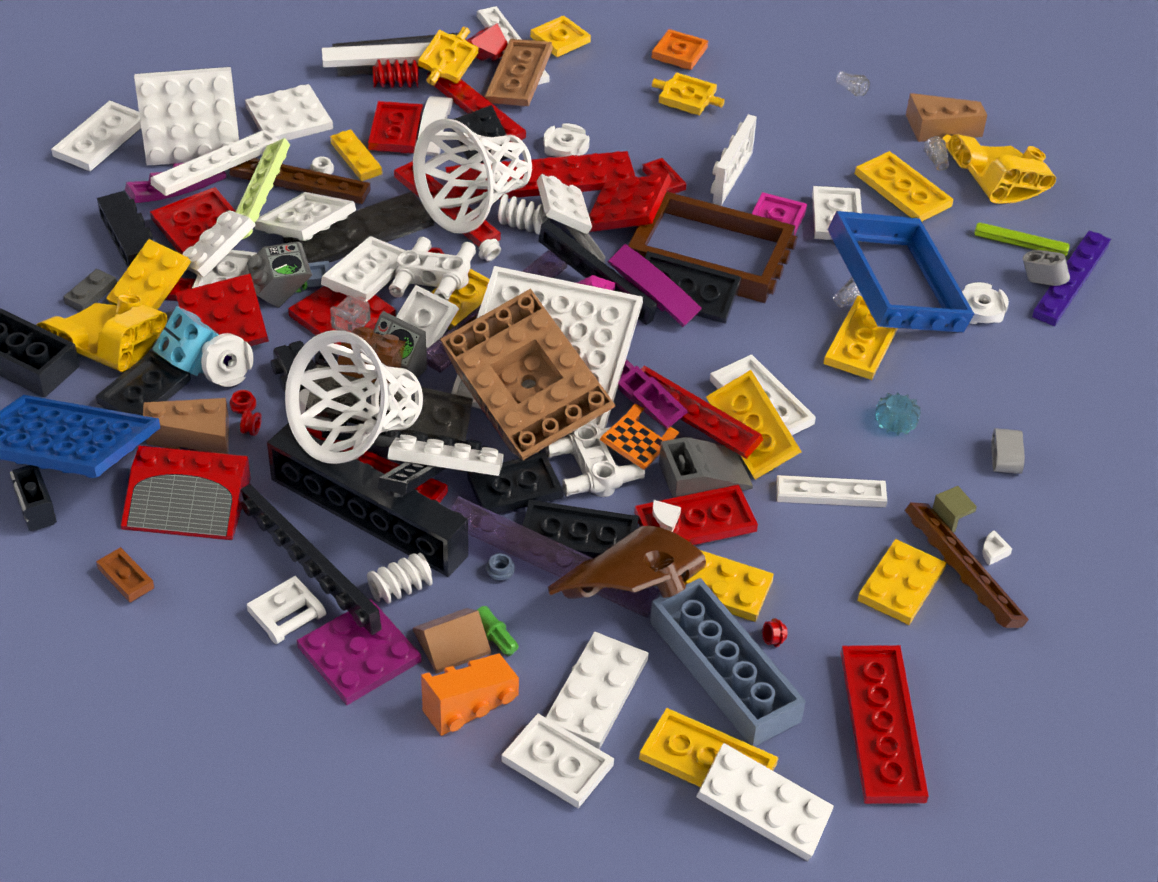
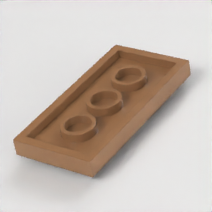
(519, 72)

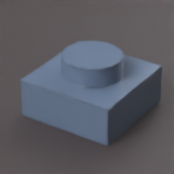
(317, 269)

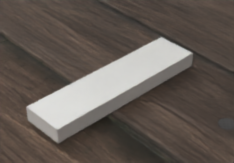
(831, 491)

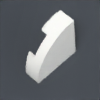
(666, 514)
(995, 548)

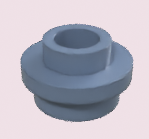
(500, 567)

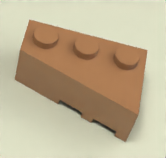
(942, 116)
(190, 424)

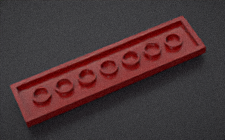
(583, 171)

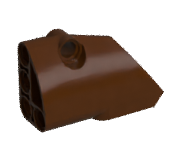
(636, 562)

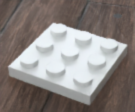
(289, 113)
(305, 216)

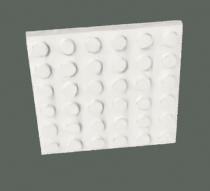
(591, 318)

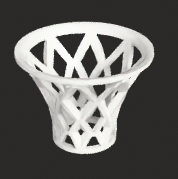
(496, 177)
(361, 441)

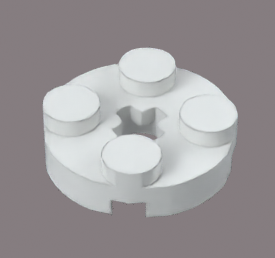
(556, 144)
(994, 302)
(213, 356)

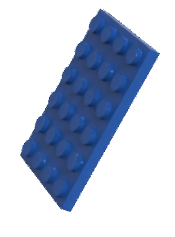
(69, 435)

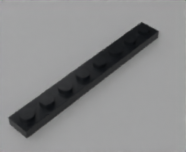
(313, 561)

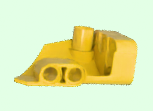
(1003, 170)
(111, 333)

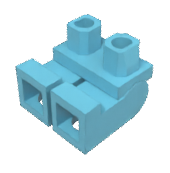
(185, 341)

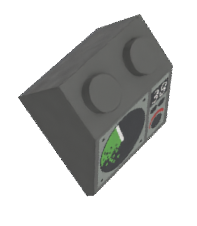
(279, 271)
(415, 351)

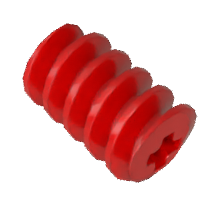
(395, 73)

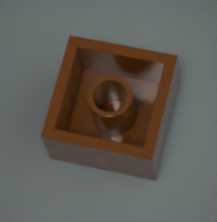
(386, 346)

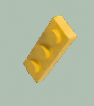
(356, 155)

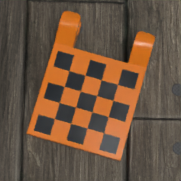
(635, 440)

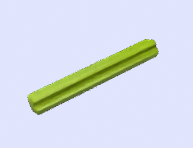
(1020, 239)

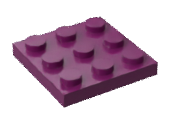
(356, 660)

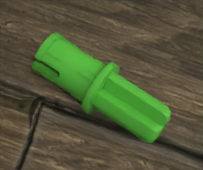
(496, 631)

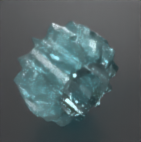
(897, 413)

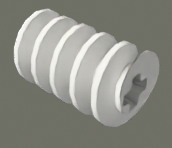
(520, 215)
(399, 577)

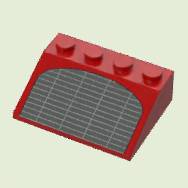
(185, 492)

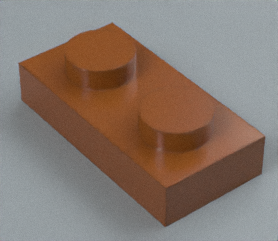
(125, 574)

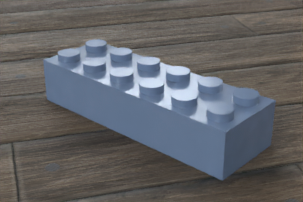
(727, 663)

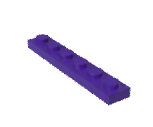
(1080, 267)

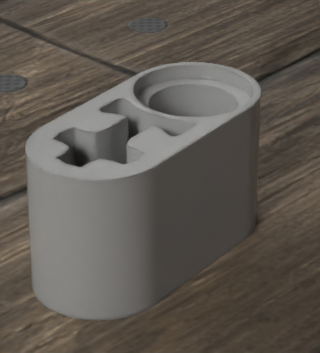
(1046, 267)
(1007, 451)

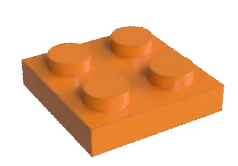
(679, 49)

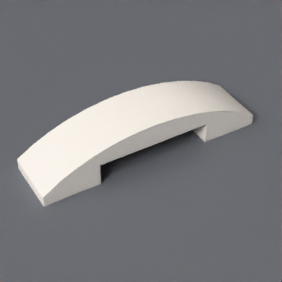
(435, 109)

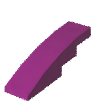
(144, 192)
(654, 284)
(650, 395)

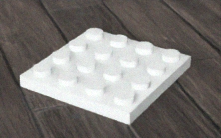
(186, 113)

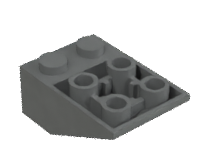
(700, 466)

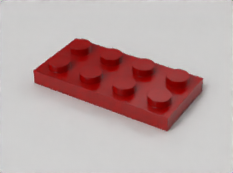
(706, 515)

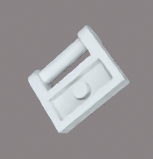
(280, 603)

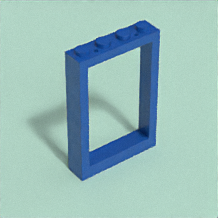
(851, 227)

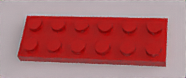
(883, 725)

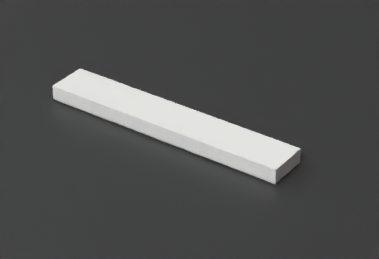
(492, 16)
(369, 54)
(212, 163)

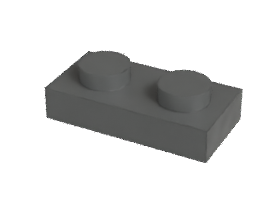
(90, 290)

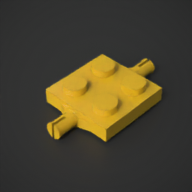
(448, 56)
(687, 93)

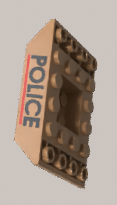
(519, 345)

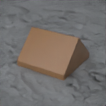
(453, 639)

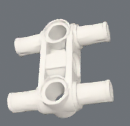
(432, 269)
(598, 468)

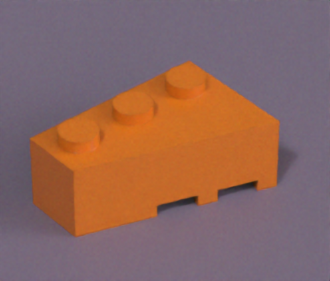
(468, 692)

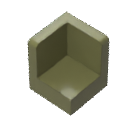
(952, 506)

